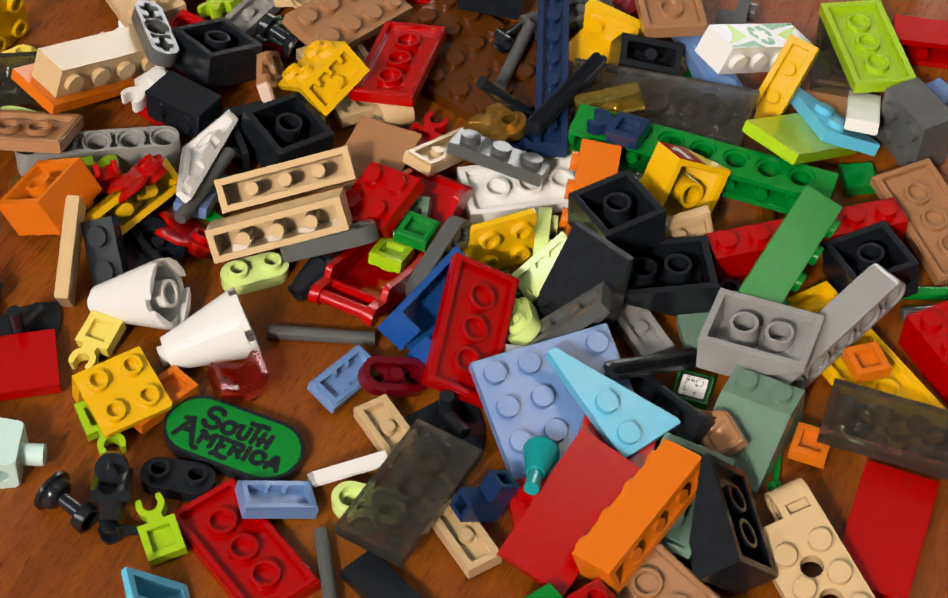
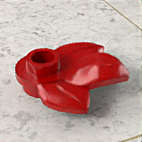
(146, 172)
(189, 235)

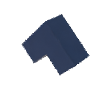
(487, 500)

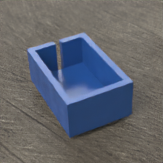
(415, 317)

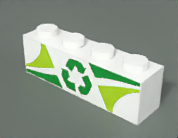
(744, 46)

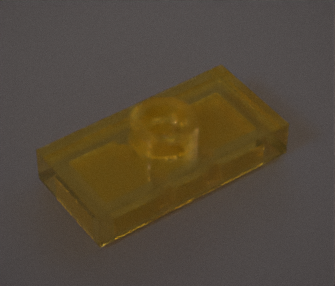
(619, 98)

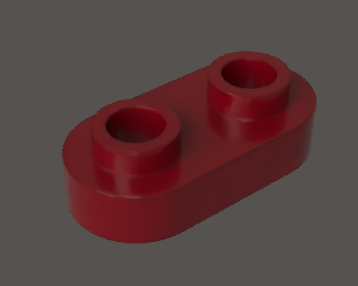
(391, 376)

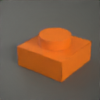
(866, 362)
(806, 448)

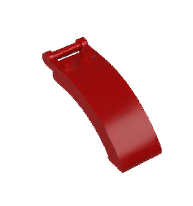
(369, 291)

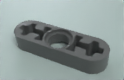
(155, 33)
(452, 233)
(359, 234)

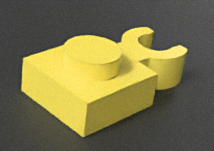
(97, 336)

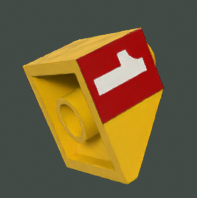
(683, 179)

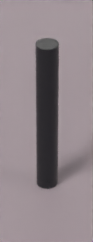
(502, 96)

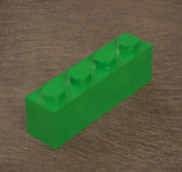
(792, 247)

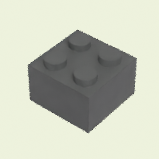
(913, 123)

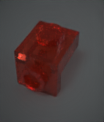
(238, 380)

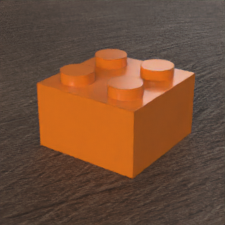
(38, 198)

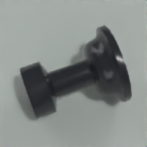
(268, 26)
(56, 494)

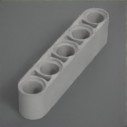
(127, 143)
(848, 319)

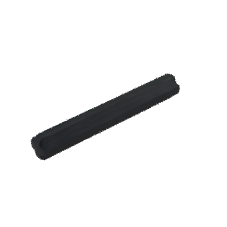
(565, 94)
(650, 364)

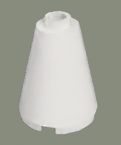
(145, 295)
(212, 334)

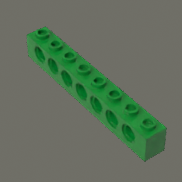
(753, 176)

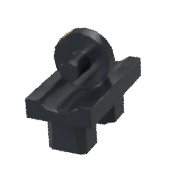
(111, 485)

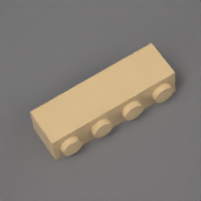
(90, 62)
(285, 180)
(279, 225)

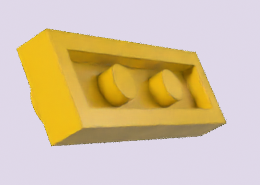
(785, 77)

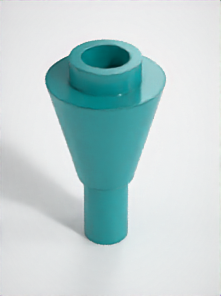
(539, 457)

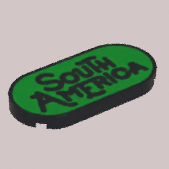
(233, 440)

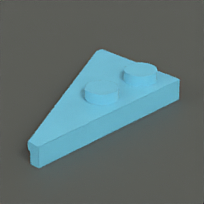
(830, 125)
(618, 414)

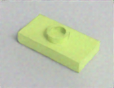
(536, 269)

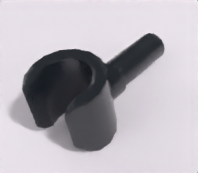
(505, 38)
(112, 532)

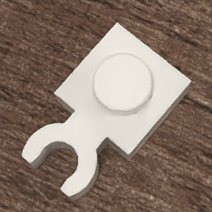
(142, 83)

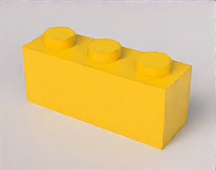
(137, 205)

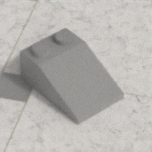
(756, 336)

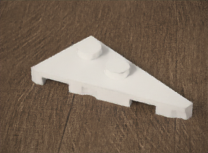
(200, 154)

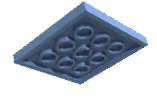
(530, 400)

